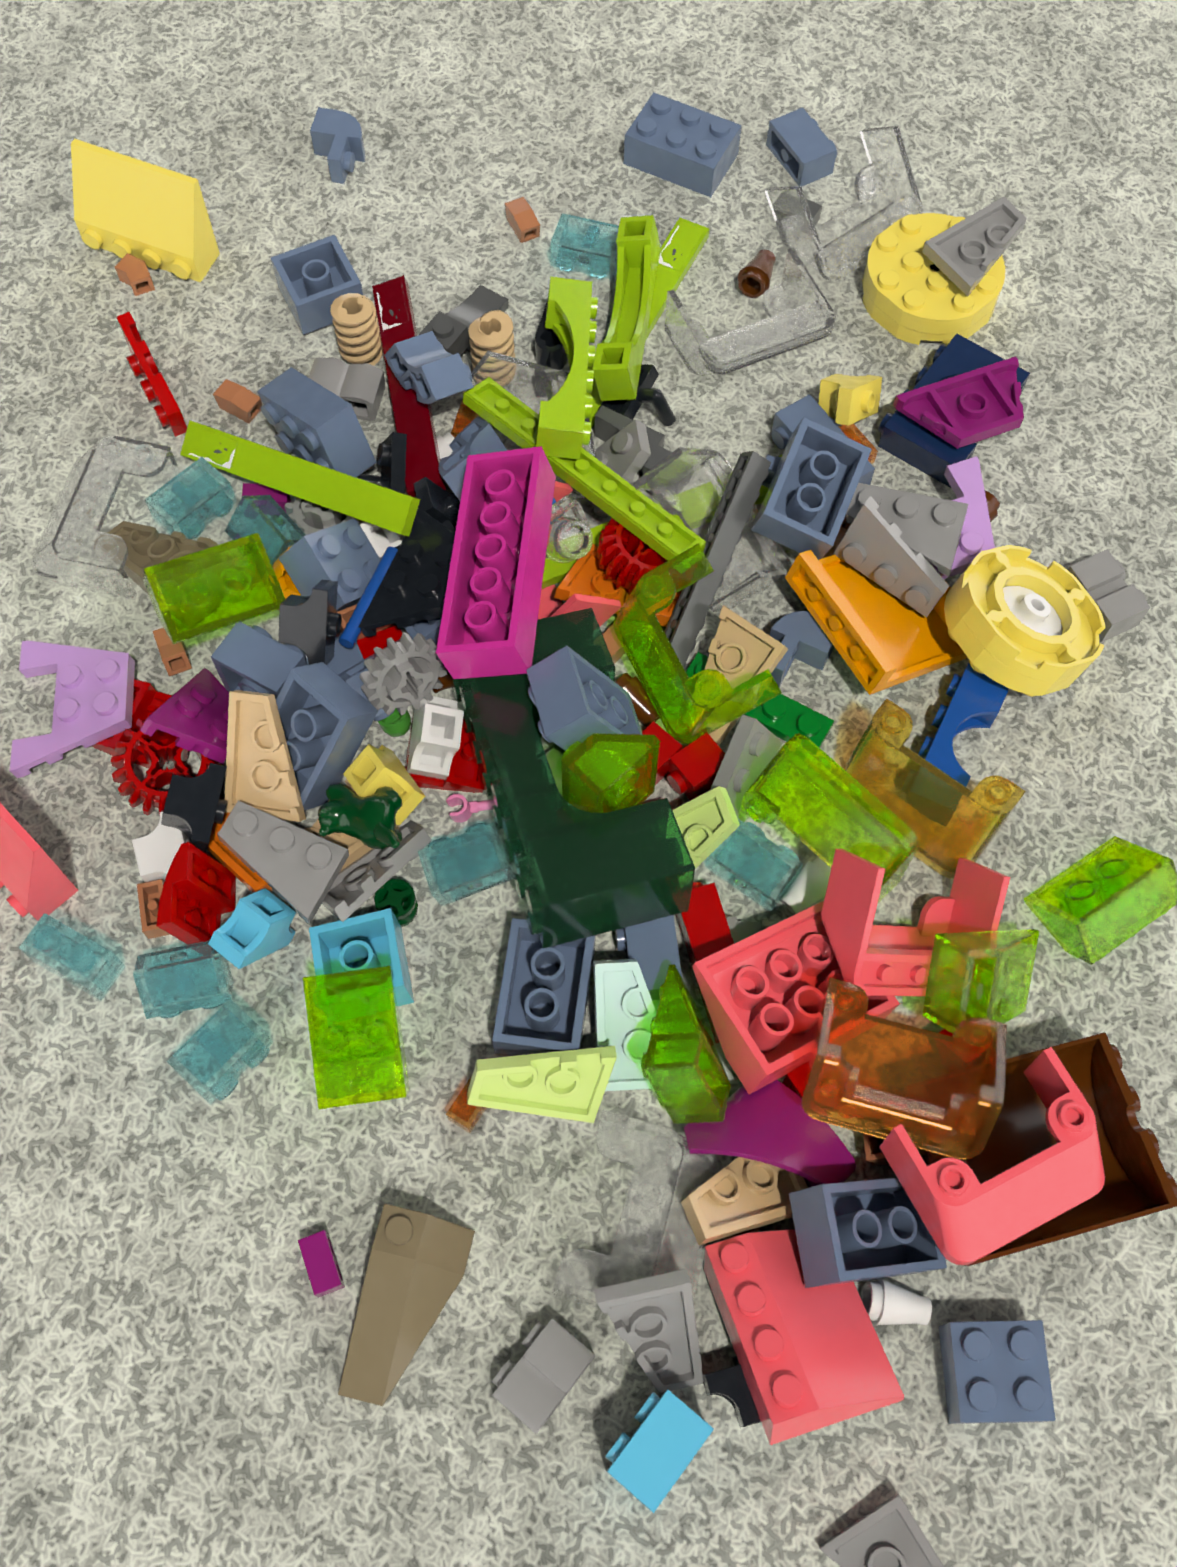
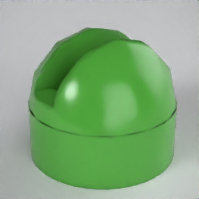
(396, 724)

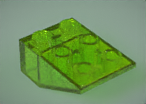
(979, 976)
(355, 1037)
(683, 1058)

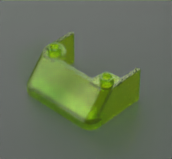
(683, 703)
(829, 810)

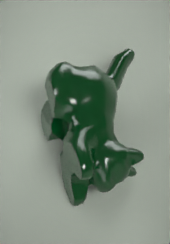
(362, 817)

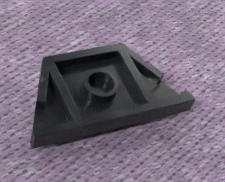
(415, 579)

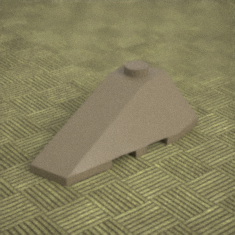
(151, 548)
(405, 1287)

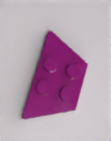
(968, 404)
(195, 716)

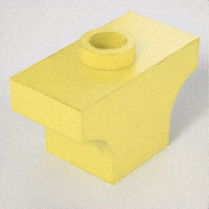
(850, 397)
(382, 768)

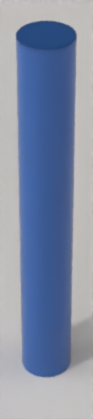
(352, 630)

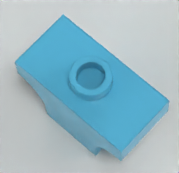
(254, 929)

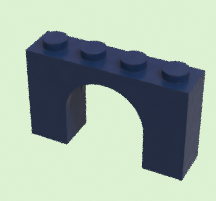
(914, 442)

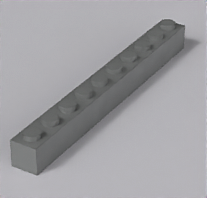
(720, 540)

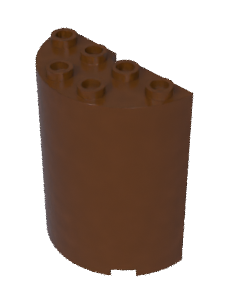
(1130, 1158)

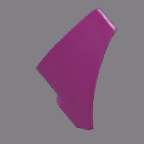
(775, 1131)

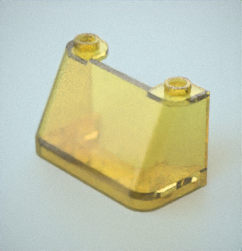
(937, 808)

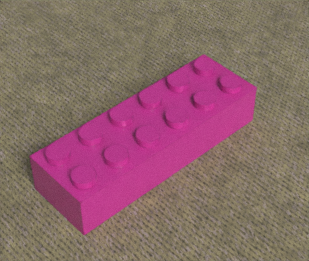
(497, 564)

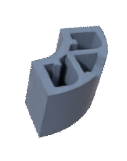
(428, 368)
(474, 439)

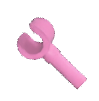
(468, 807)

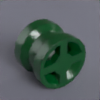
(393, 895)

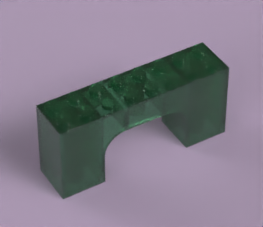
(572, 865)

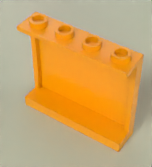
(871, 627)

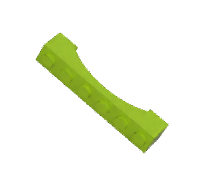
(621, 354)
(562, 418)

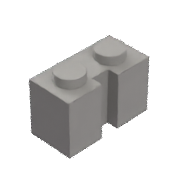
(1104, 581)

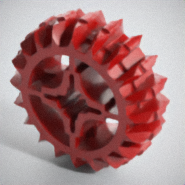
(625, 556)
(155, 778)

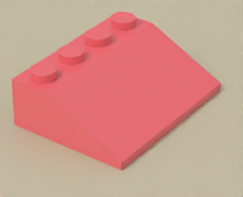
(29, 872)
(770, 996)
(800, 1348)

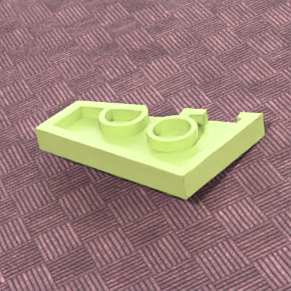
(706, 823)
(545, 1084)

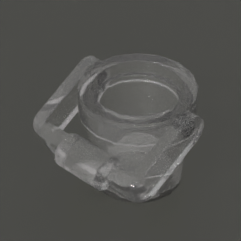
(568, 535)

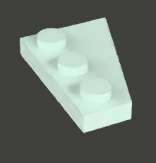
(623, 1019)

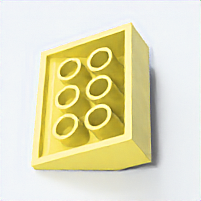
(141, 211)

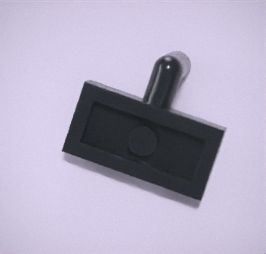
(645, 394)
(392, 458)

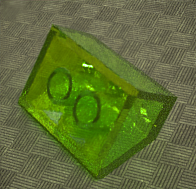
(213, 588)
(610, 771)
(1105, 898)

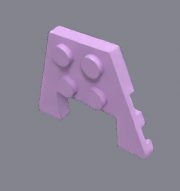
(976, 535)
(89, 702)

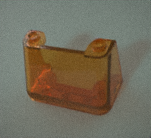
(888, 1074)

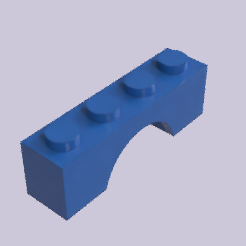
(973, 705)

